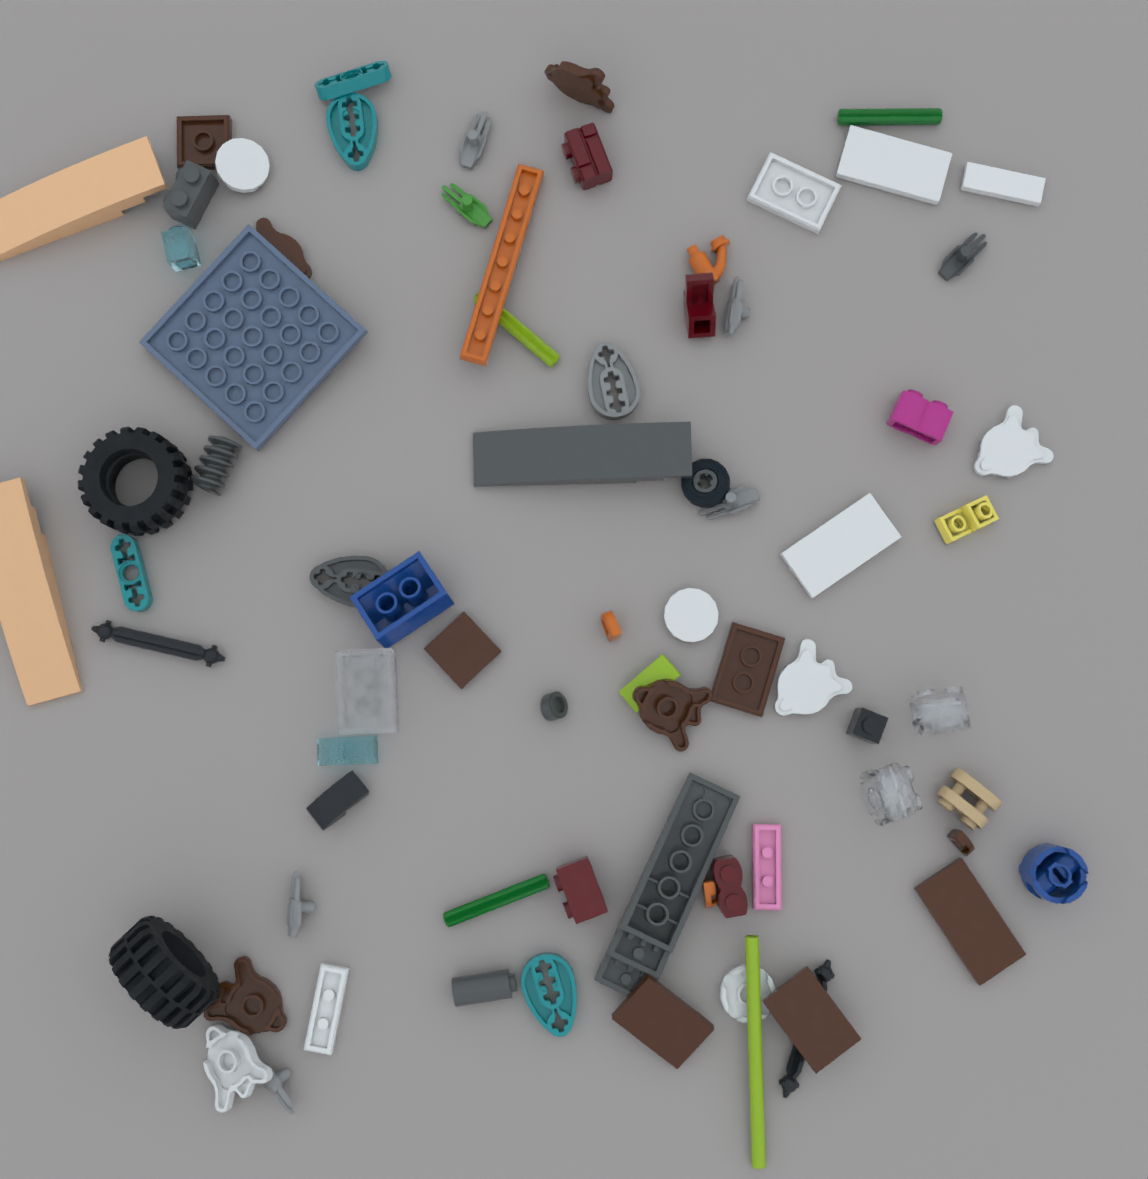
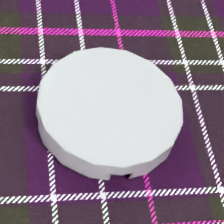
(242, 165)
(691, 615)
(734, 996)

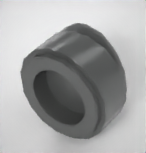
(554, 706)

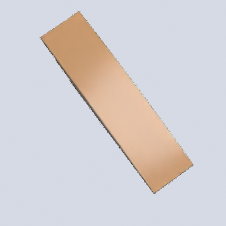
(79, 197)
(32, 602)

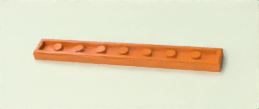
(501, 265)

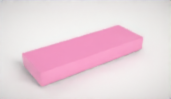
(766, 867)

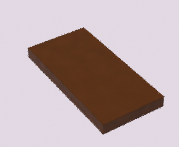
(970, 921)

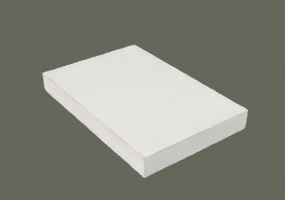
(793, 193)

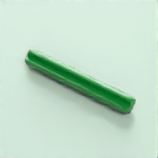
(890, 116)
(496, 900)

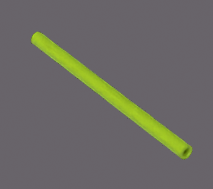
(755, 1051)

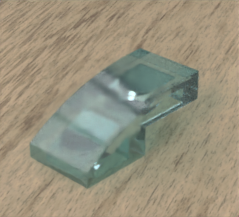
(347, 750)

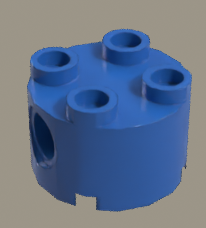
(1054, 873)

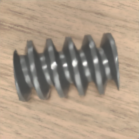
(215, 464)

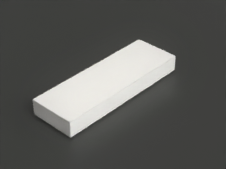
(1002, 184)
(326, 1008)

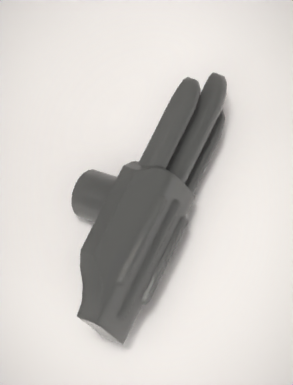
(960, 259)

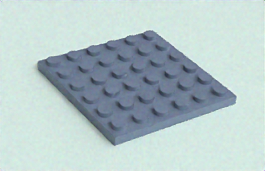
(253, 337)

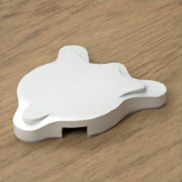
(1009, 448)
(808, 685)
(232, 1065)

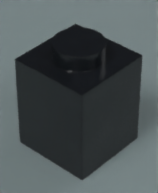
(867, 725)

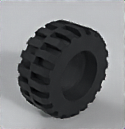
(105, 465)
(164, 972)

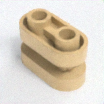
(952, 800)

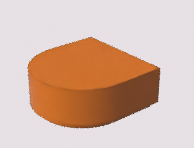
(610, 626)

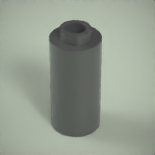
(483, 987)

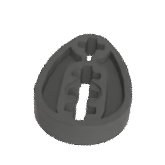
(341, 568)

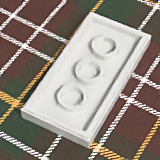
(893, 165)
(840, 545)

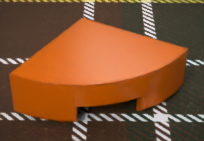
(709, 892)

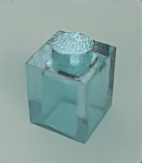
(180, 248)

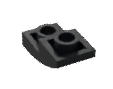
(337, 800)

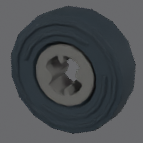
(719, 484)

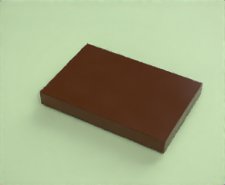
(747, 669)
(811, 1019)
(662, 1021)

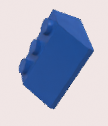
(401, 600)

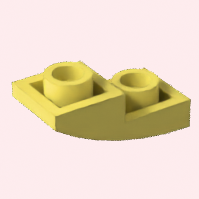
(966, 519)

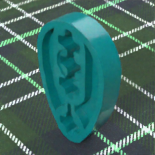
(340, 129)
(534, 992)

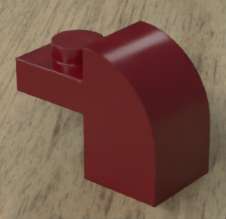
(699, 305)

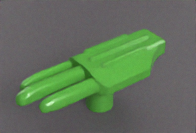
(468, 207)

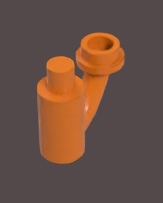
(701, 263)

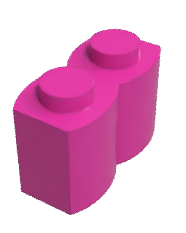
(920, 417)

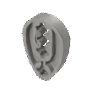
(598, 389)

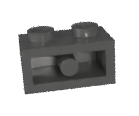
(190, 194)

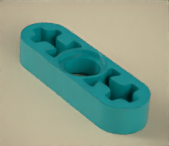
(353, 80)
(133, 552)

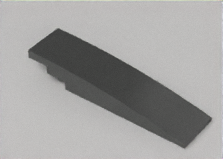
(583, 454)
(668, 885)

